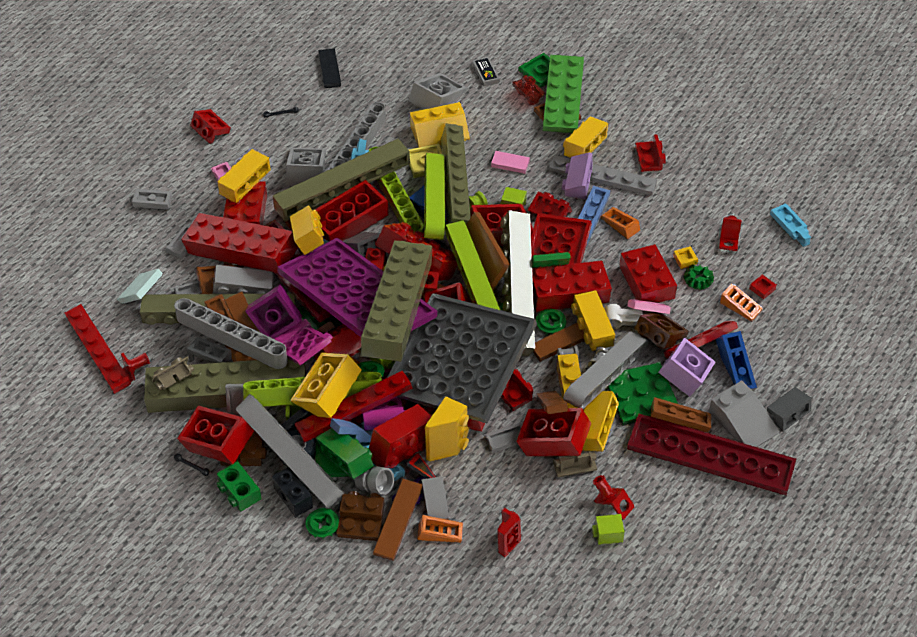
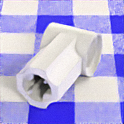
(622, 316)

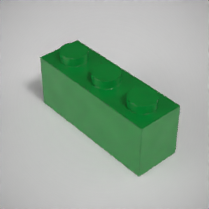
(345, 452)

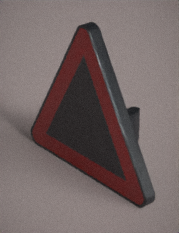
(420, 467)

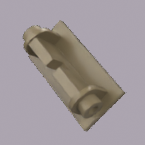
(165, 376)
(575, 464)

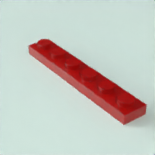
(97, 348)
(356, 405)

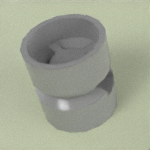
(376, 480)

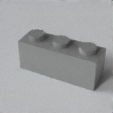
(235, 280)

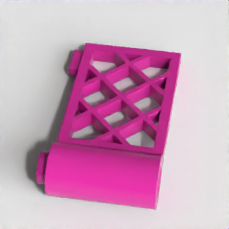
(303, 341)
(382, 412)

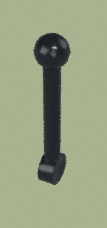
(267, 114)
(178, 457)

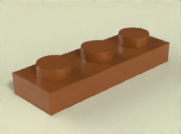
(681, 415)

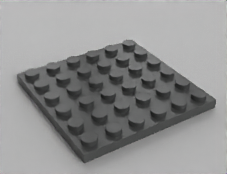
(463, 355)

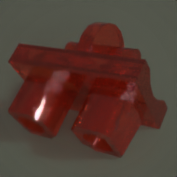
(528, 89)

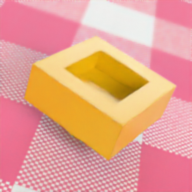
(685, 257)

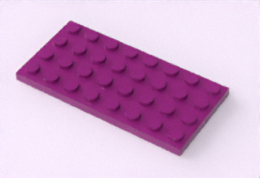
(343, 284)

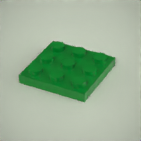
(636, 390)

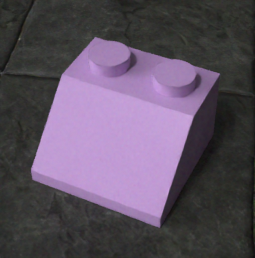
(578, 176)
(687, 367)

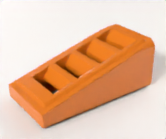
(627, 230)
(731, 303)
(431, 535)

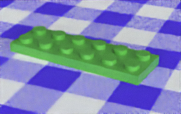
(563, 94)

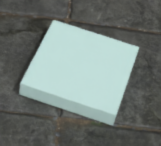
(140, 286)

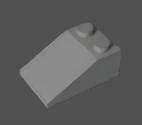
(435, 91)
(304, 164)
(743, 415)

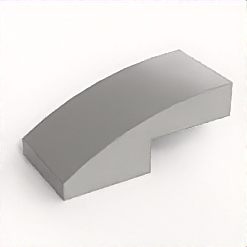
(435, 498)

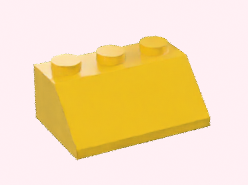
(430, 123)
(326, 384)
(447, 430)

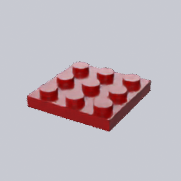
(560, 235)

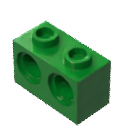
(241, 485)

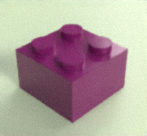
(274, 312)

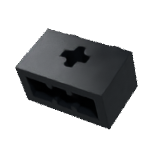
(292, 492)

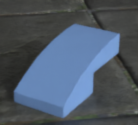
(352, 429)

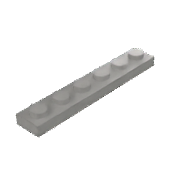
(610, 177)

